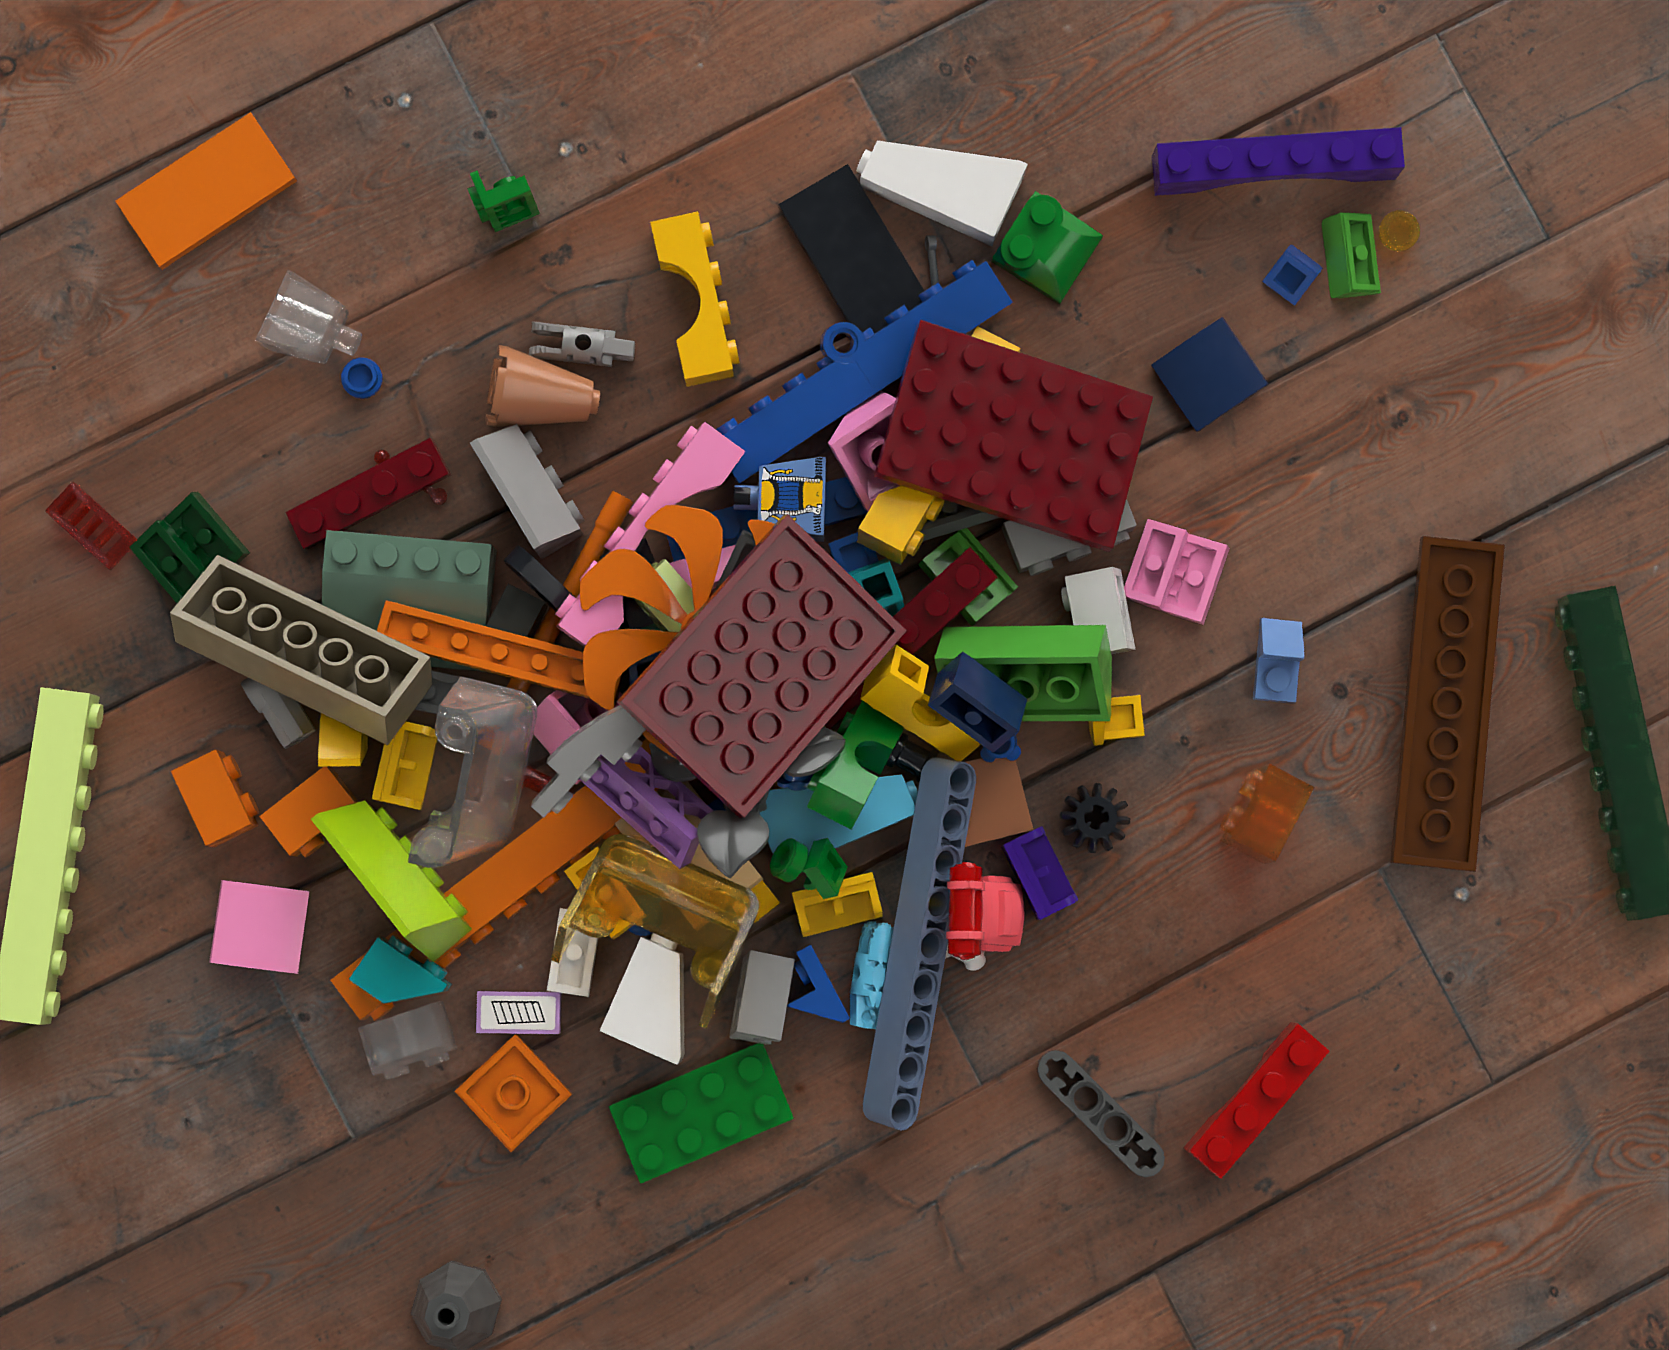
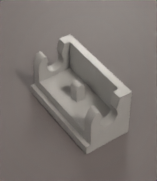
(761, 998)

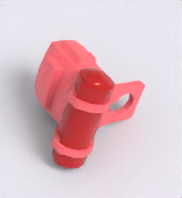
(983, 912)

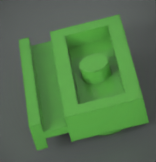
(948, 552)

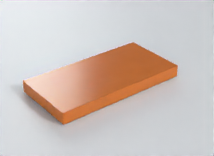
(206, 191)

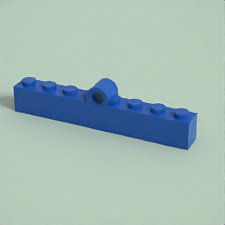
(861, 371)

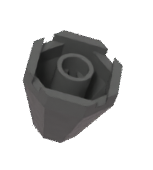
(468, 1294)

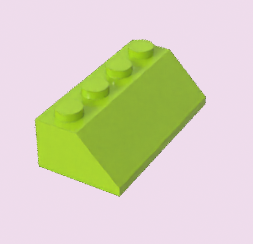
(401, 889)

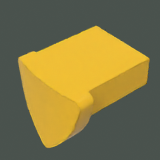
(1124, 723)

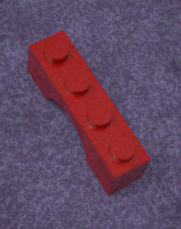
(1258, 1100)

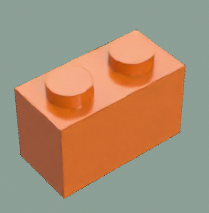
(216, 797)
(292, 815)

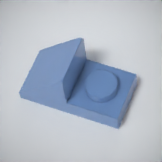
(1278, 660)

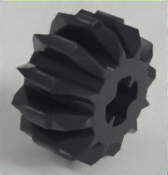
(1102, 829)

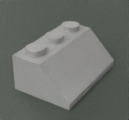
(529, 489)

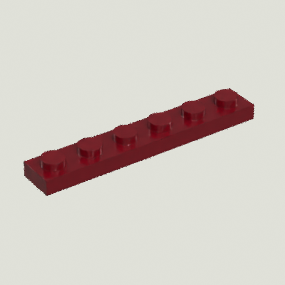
(934, 610)

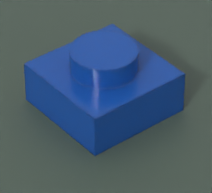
(851, 554)

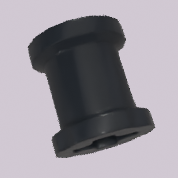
(910, 756)

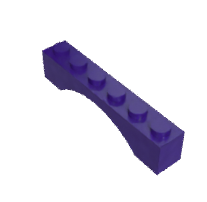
(1324, 155)

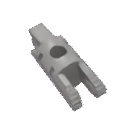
(602, 348)

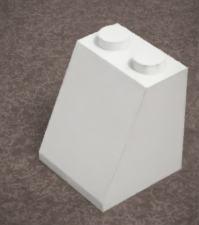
(651, 1001)

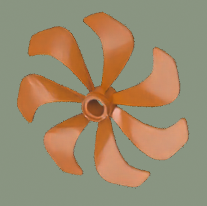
(632, 576)

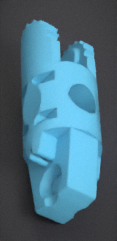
(869, 974)

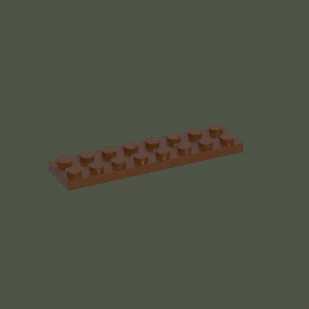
(1447, 704)

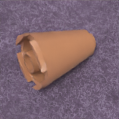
(537, 392)

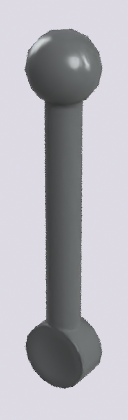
(931, 246)

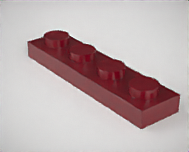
(368, 493)

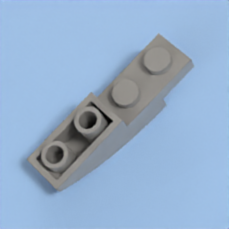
(609, 734)

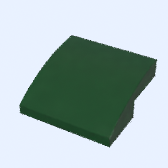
(186, 544)

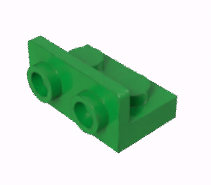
(505, 203)

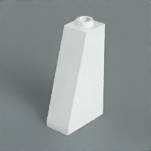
(945, 185)

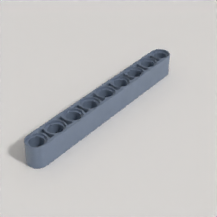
(918, 944)

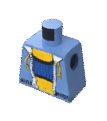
(788, 489)

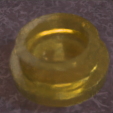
(1399, 230)

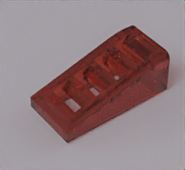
(65, 502)

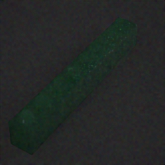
(1619, 749)

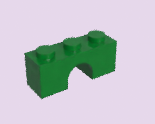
(844, 784)

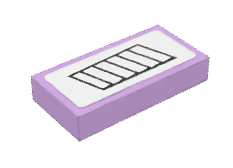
(518, 1012)

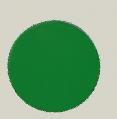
(789, 860)

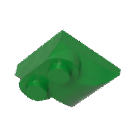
(1046, 247)

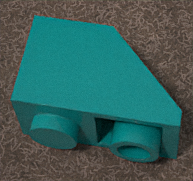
(394, 975)

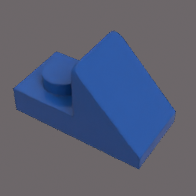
(822, 1000)

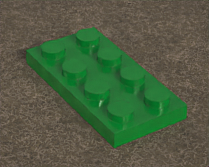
(701, 1112)

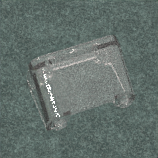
(495, 734)

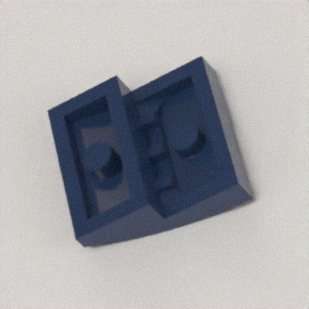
(1209, 374)

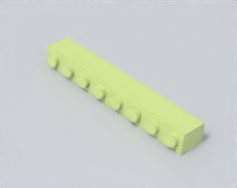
(47, 855)

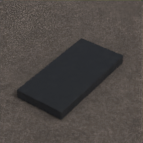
(852, 250)

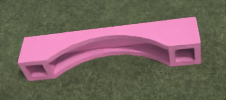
(700, 467)

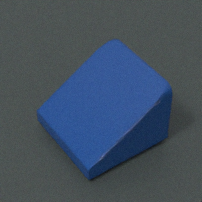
(1292, 274)

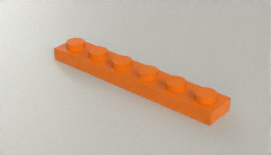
(487, 648)

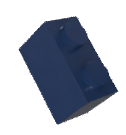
(977, 702)

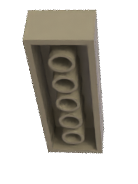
(302, 649)

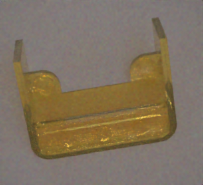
(679, 904)

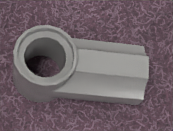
(282, 713)

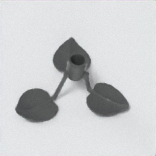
(735, 840)

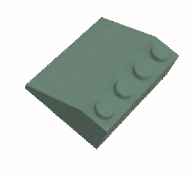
(416, 572)

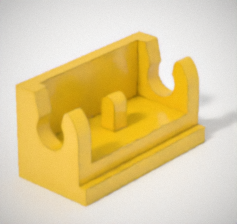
(406, 766)
(855, 904)

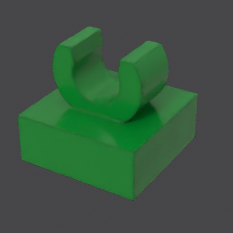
(824, 869)

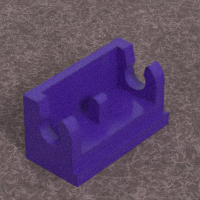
(1039, 873)

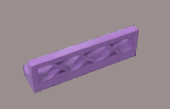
(654, 817)

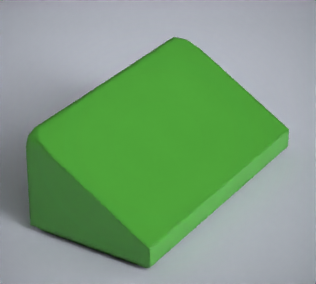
(1350, 255)

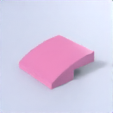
(1175, 571)
(259, 927)

